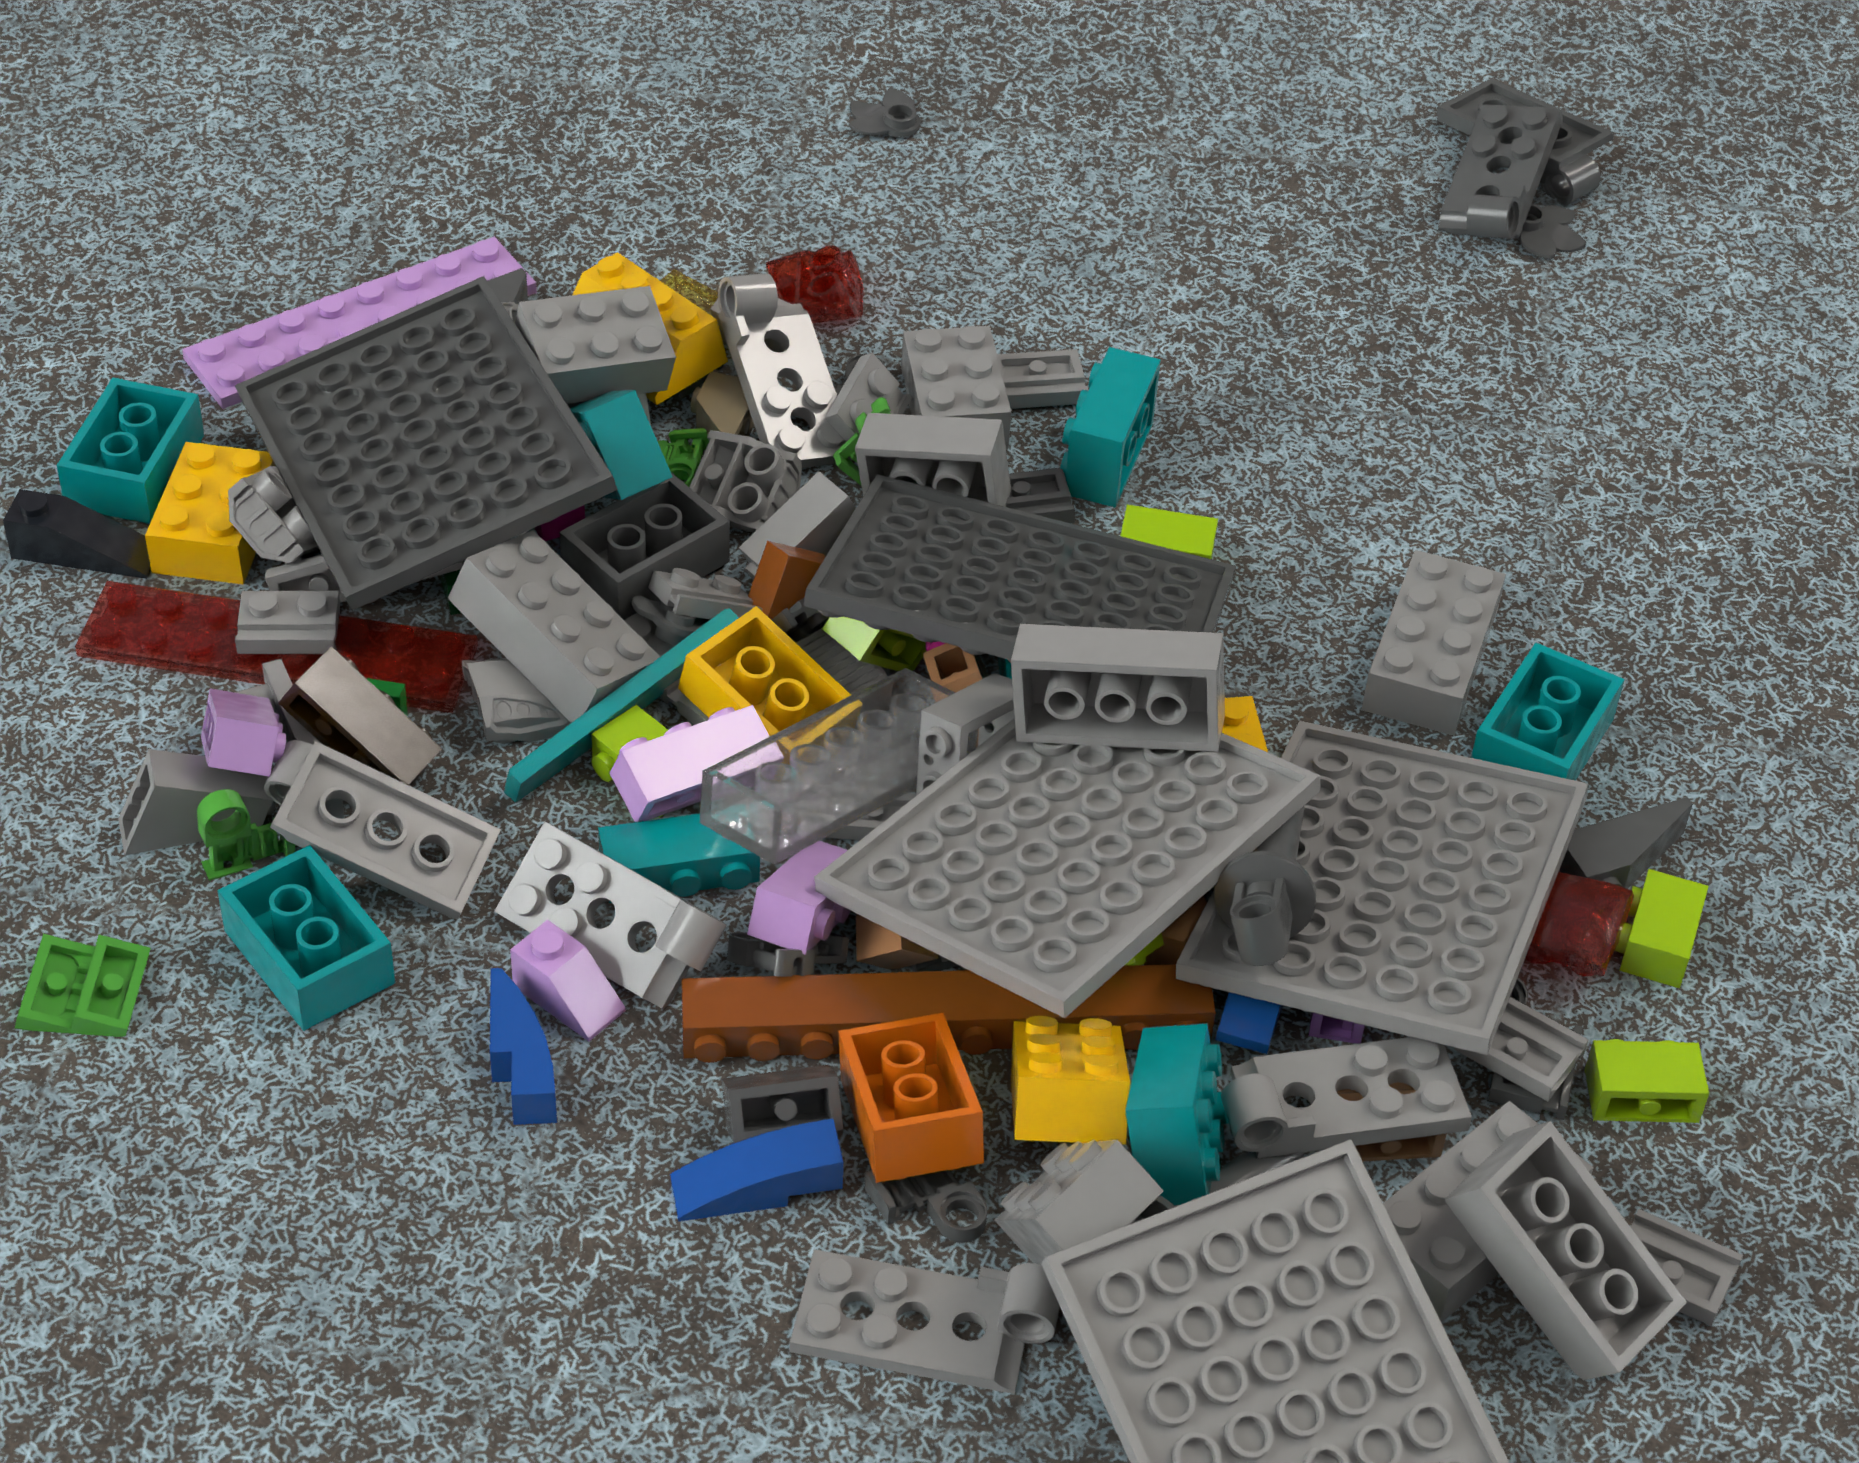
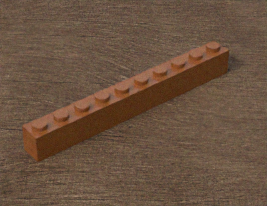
(804, 1013)

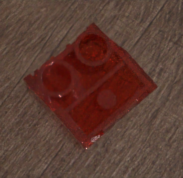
(822, 281)
(1580, 924)

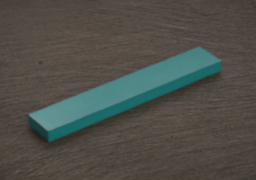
(638, 691)

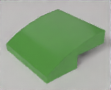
(106, 997)

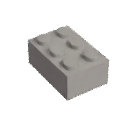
(599, 342)
(955, 374)
(937, 453)
(1076, 1198)

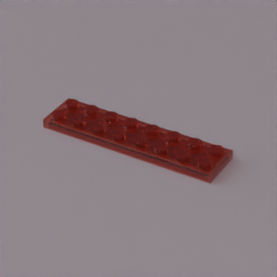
(199, 634)

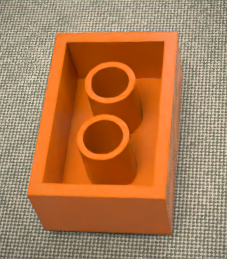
(911, 1097)

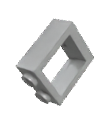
(949, 721)

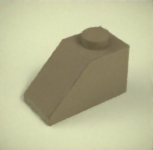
(722, 405)

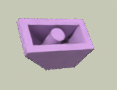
(565, 980)

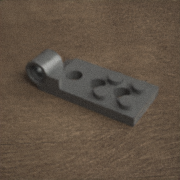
(1569, 168)
(1498, 203)

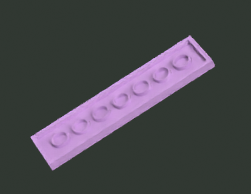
(295, 332)

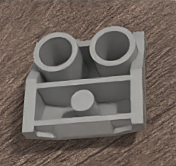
(746, 478)
(269, 517)
(510, 703)

